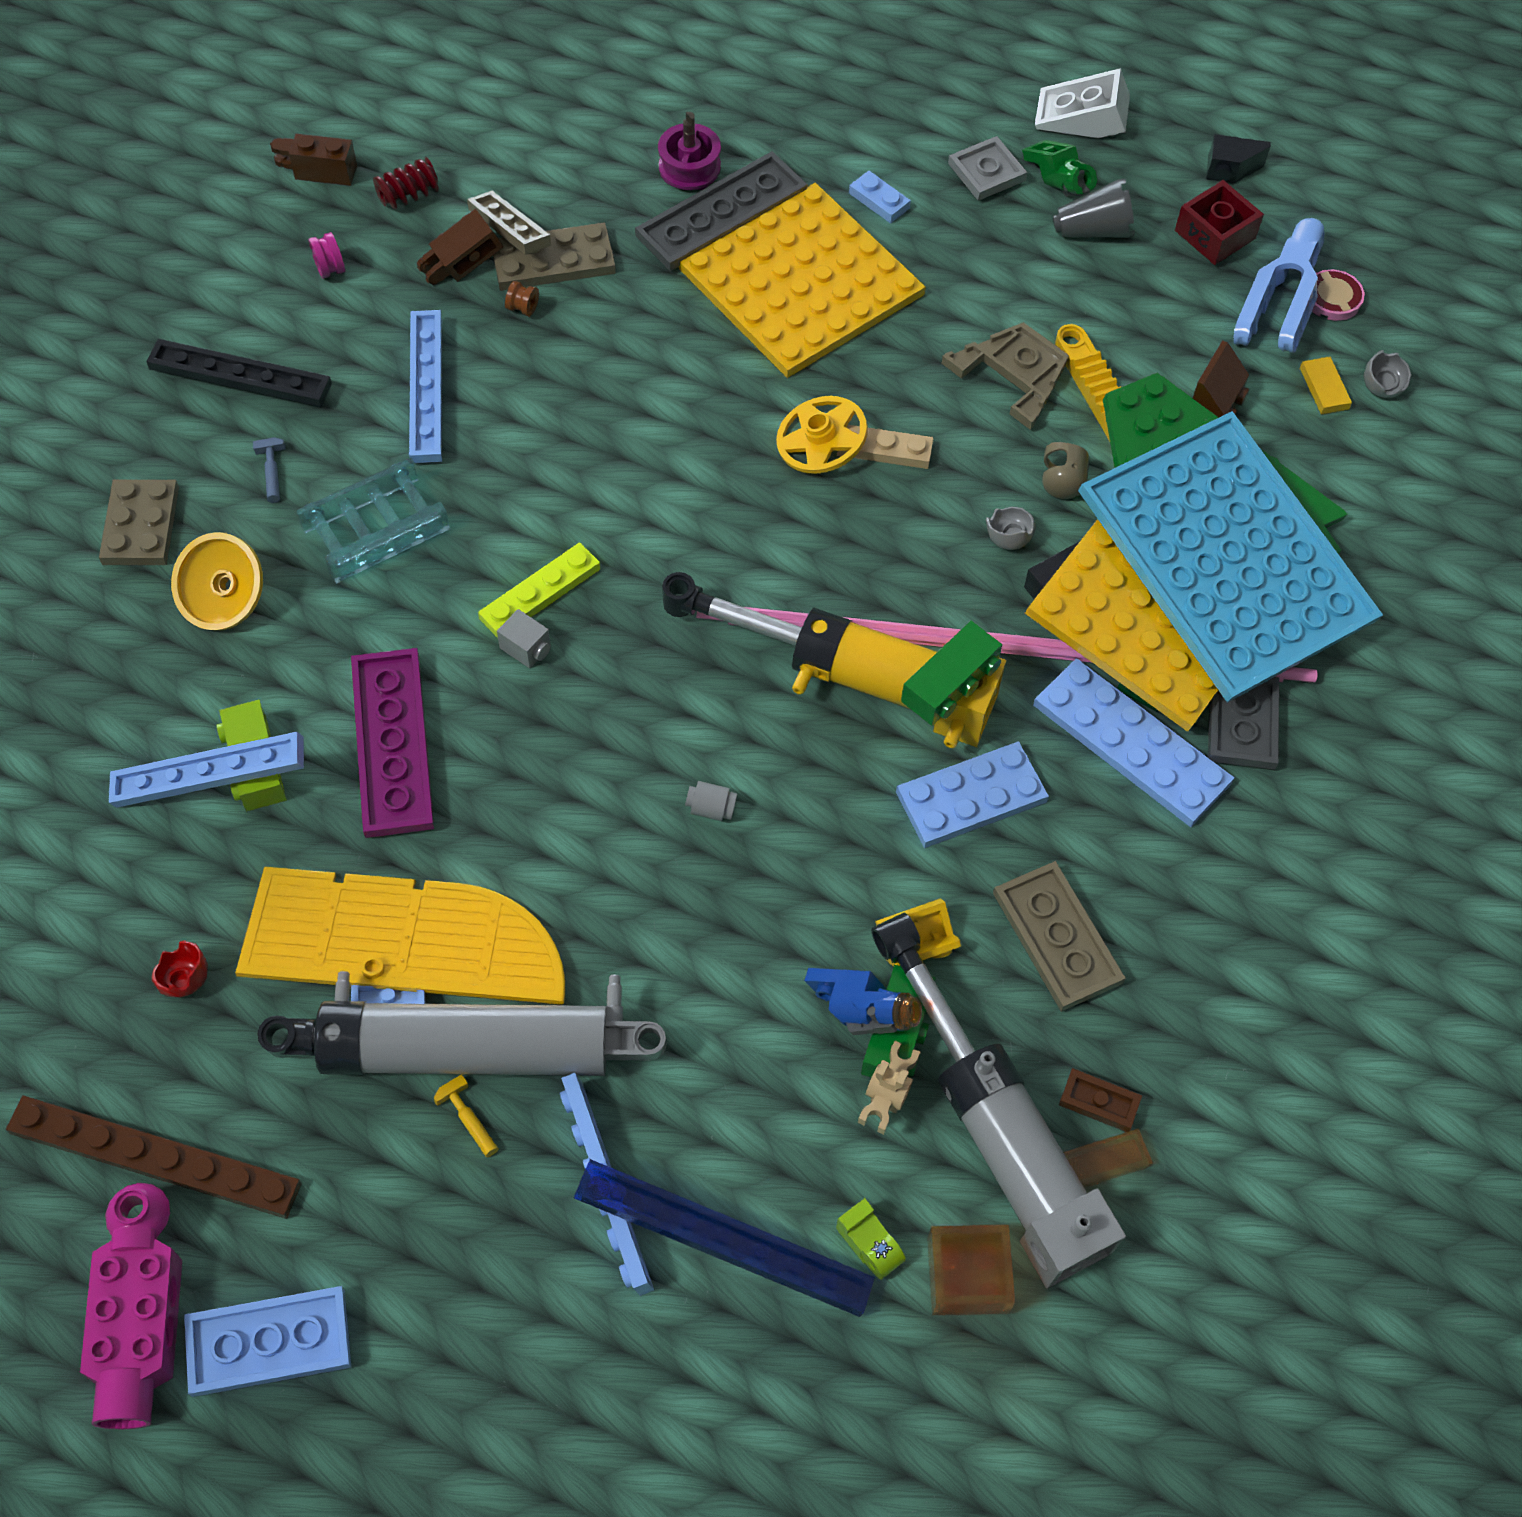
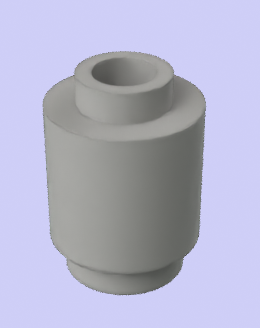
(711, 801)

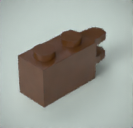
(317, 158)
(459, 249)

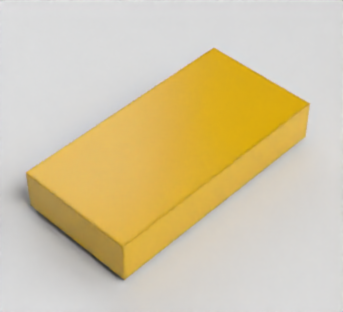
(1325, 385)

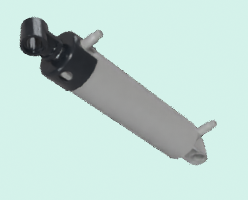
(463, 1037)

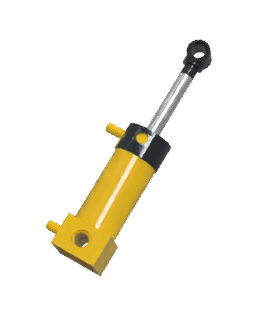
(843, 654)

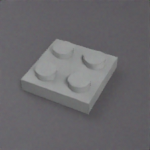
(987, 168)

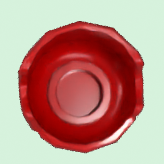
(180, 971)

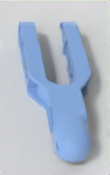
(1299, 254)

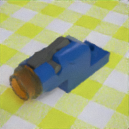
(863, 1001)

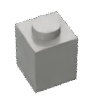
(524, 639)

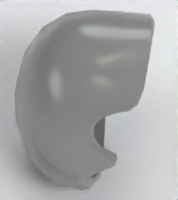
(1387, 375)
(1011, 527)

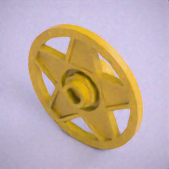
(822, 434)

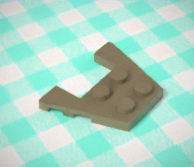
(1021, 358)

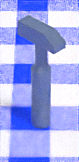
(271, 471)

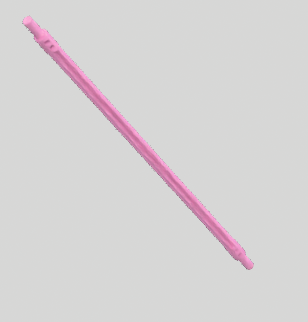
(1011, 643)

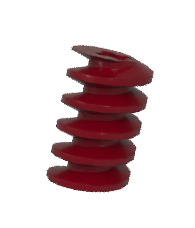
(406, 182)

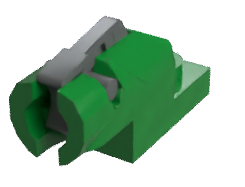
(1061, 167)

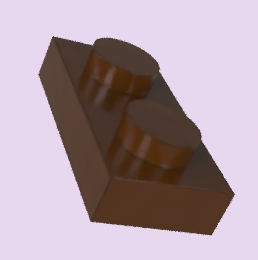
(1100, 1100)

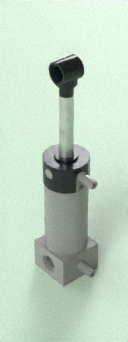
(1061, 1220)

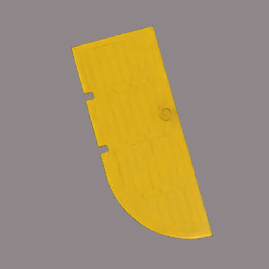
(399, 937)

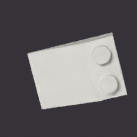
(1085, 106)

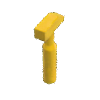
(467, 1116)

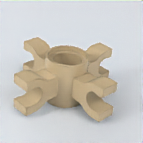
(889, 1087)

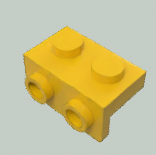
(933, 929)

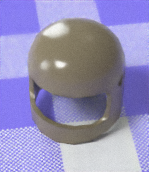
(1065, 480)

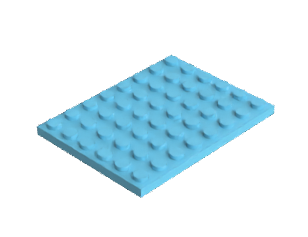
(1229, 555)

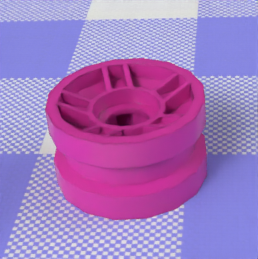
(326, 255)

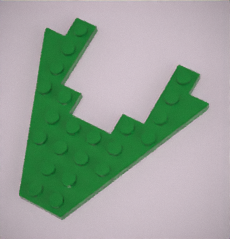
(1157, 412)

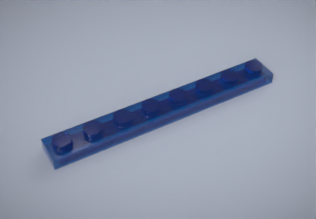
(725, 1238)

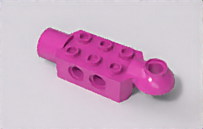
(131, 1310)

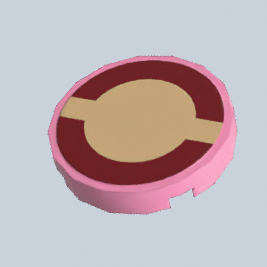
(1338, 295)

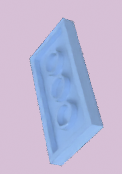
(971, 794)
(266, 1341)

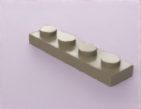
(510, 223)

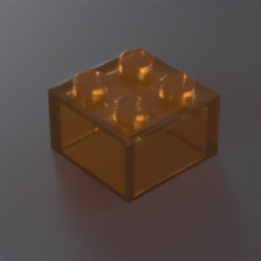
(970, 1270)

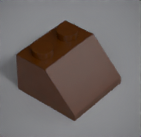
(1222, 382)

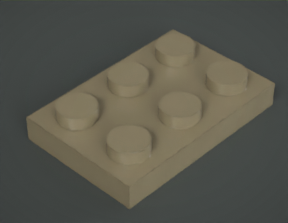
(139, 522)

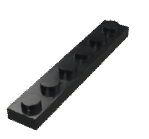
(239, 372)

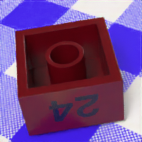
(1219, 222)

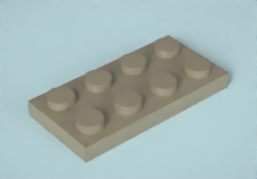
(572, 255)
(1058, 936)

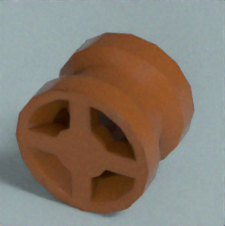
(521, 298)

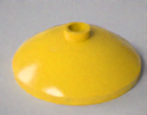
(202, 576)

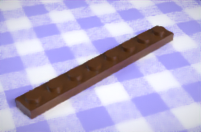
(154, 1156)

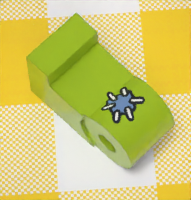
(870, 1239)

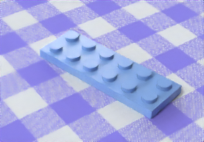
(1133, 742)

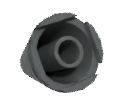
(1097, 214)

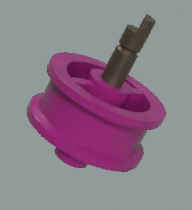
(689, 155)

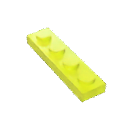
(541, 587)

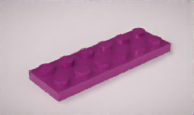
(391, 743)

